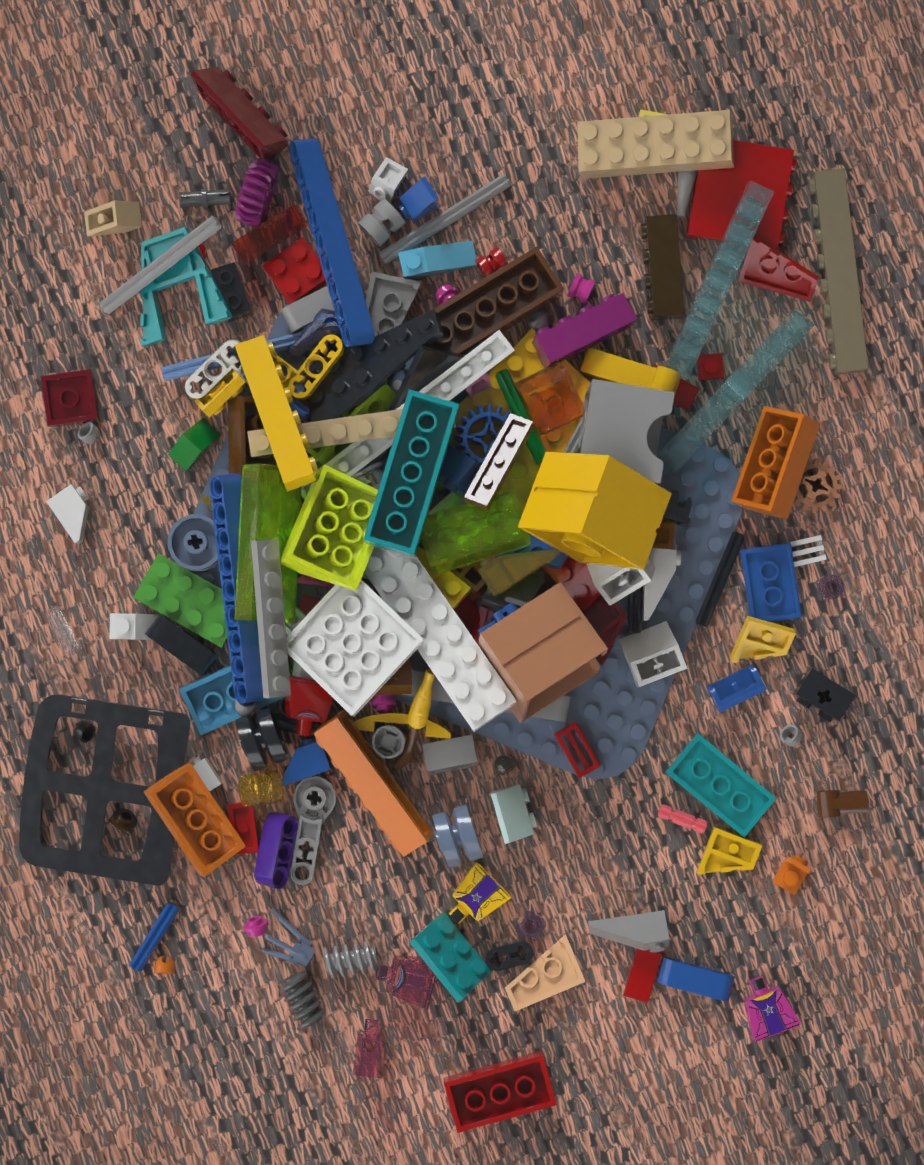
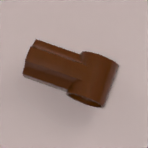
(834, 803)

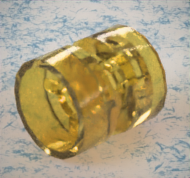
(262, 788)

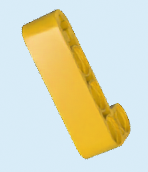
(625, 371)

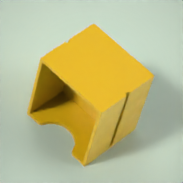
(594, 509)

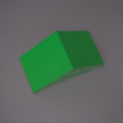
(193, 444)

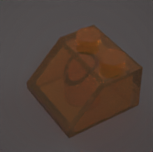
(550, 398)

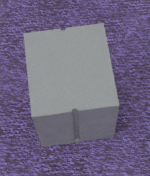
(625, 424)

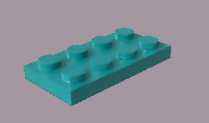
(720, 785)

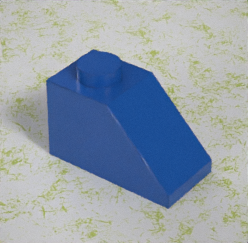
(418, 201)
(306, 762)

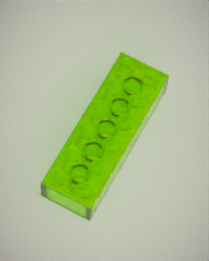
(265, 514)

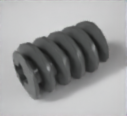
(302, 999)

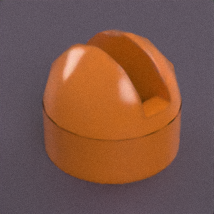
(164, 968)

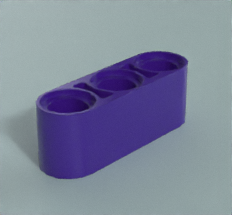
(276, 850)

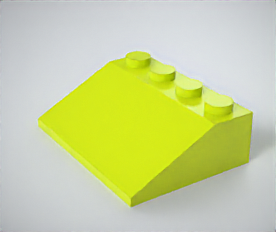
(331, 530)

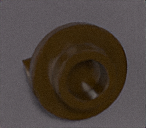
(124, 820)

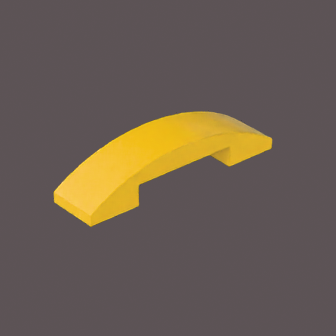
(368, 724)

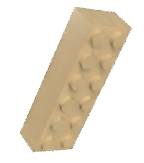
(655, 144)

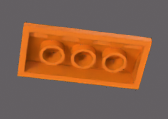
(194, 819)

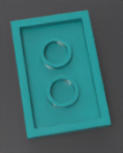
(450, 956)

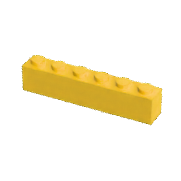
(275, 413)

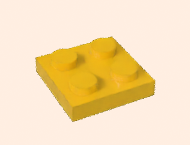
(214, 400)

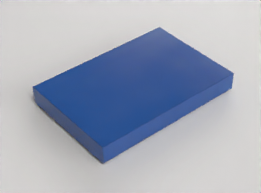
(771, 582)

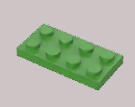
(184, 599)

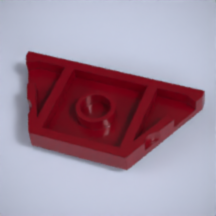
(607, 622)

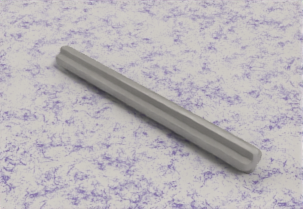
(445, 218)
(160, 264)

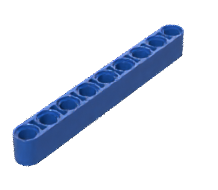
(331, 242)
(241, 635)

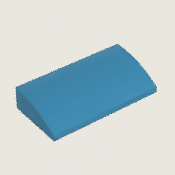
(213, 700)

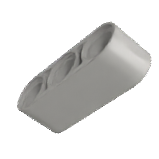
(303, 311)

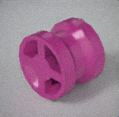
(581, 288)

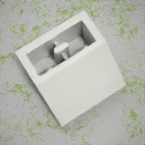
(619, 582)
(652, 654)

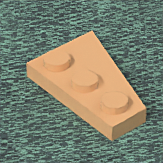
(547, 976)

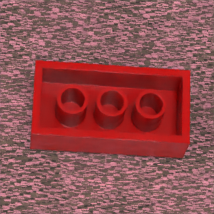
(499, 1091)

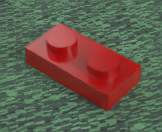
(244, 823)

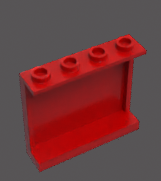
(720, 190)

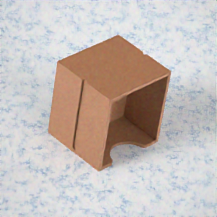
(543, 650)

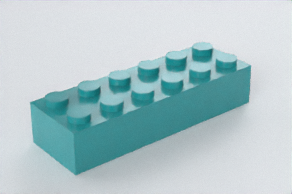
(411, 473)

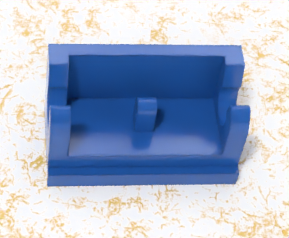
(736, 688)

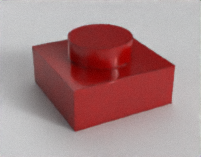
(710, 367)

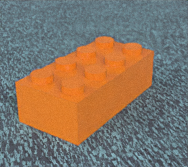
(775, 462)

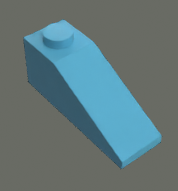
(437, 259)

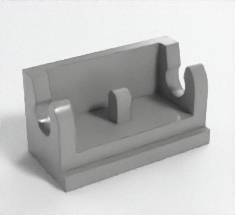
(450, 755)

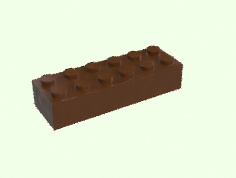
(497, 302)

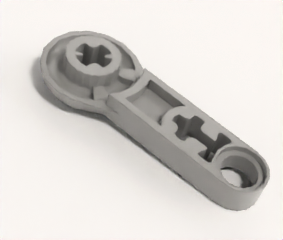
(310, 820)

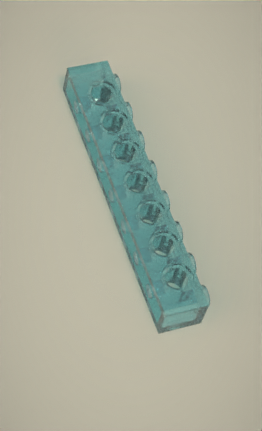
(718, 278)

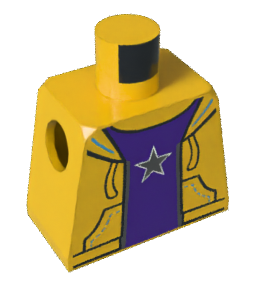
(477, 895)

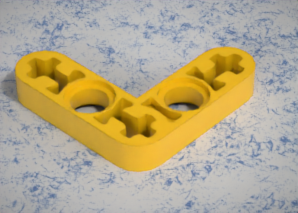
(295, 376)

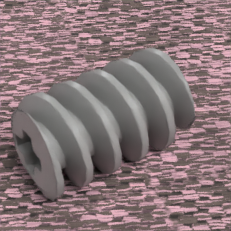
(351, 959)

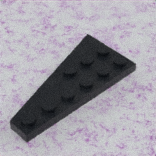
(367, 367)

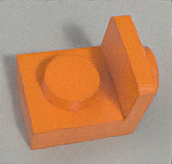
(792, 873)

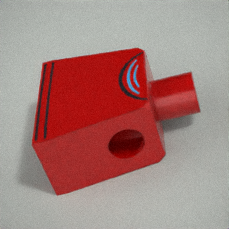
(307, 704)

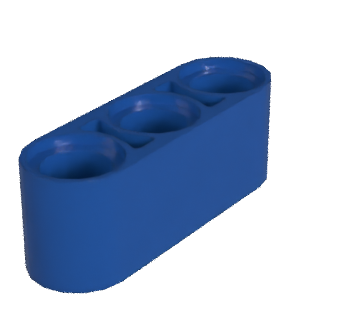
(696, 979)

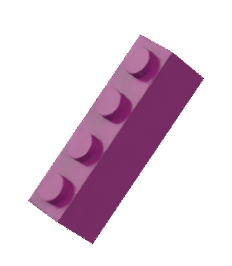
(583, 330)

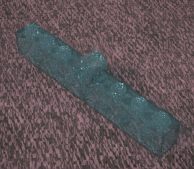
(735, 391)

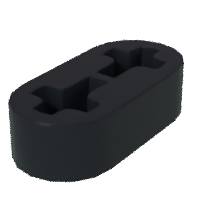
(510, 961)

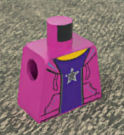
(768, 1010)

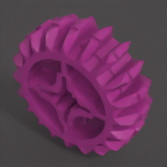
(256, 192)

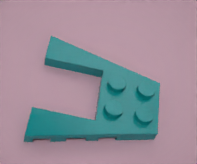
(186, 269)

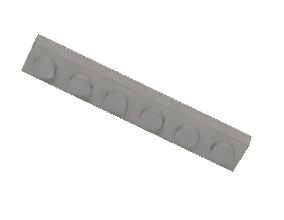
(270, 618)

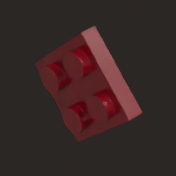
(69, 398)

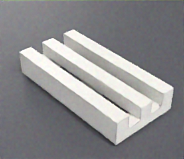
(820, 548)

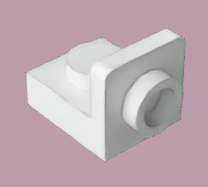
(387, 180)

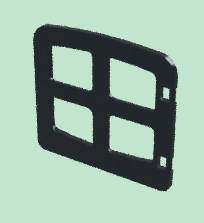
(99, 789)

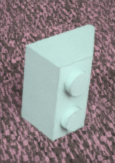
(512, 813)

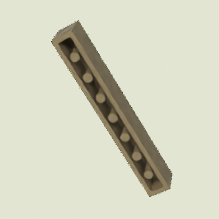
(838, 271)

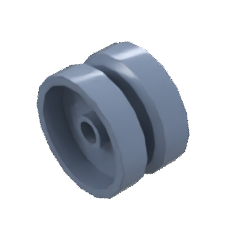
(182, 539)
(456, 836)

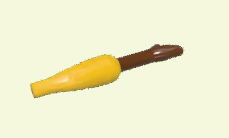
(417, 719)

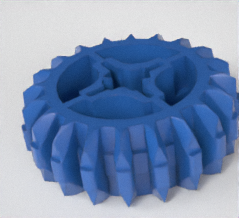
(476, 437)

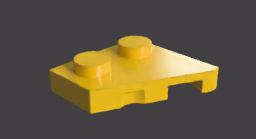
(761, 640)
(728, 853)

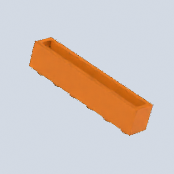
(373, 783)

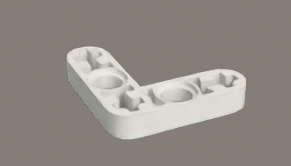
(224, 360)

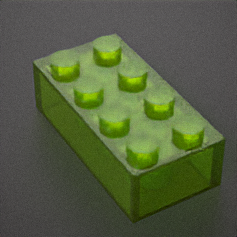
(472, 533)

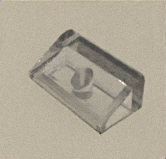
(63, 632)

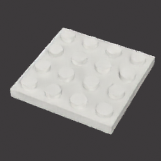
(352, 644)

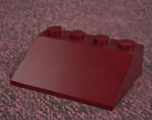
(239, 112)

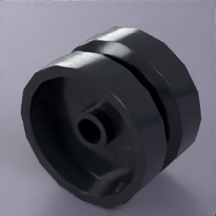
(259, 740)

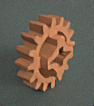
(827, 491)

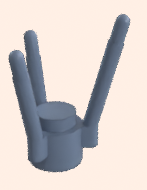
(299, 952)

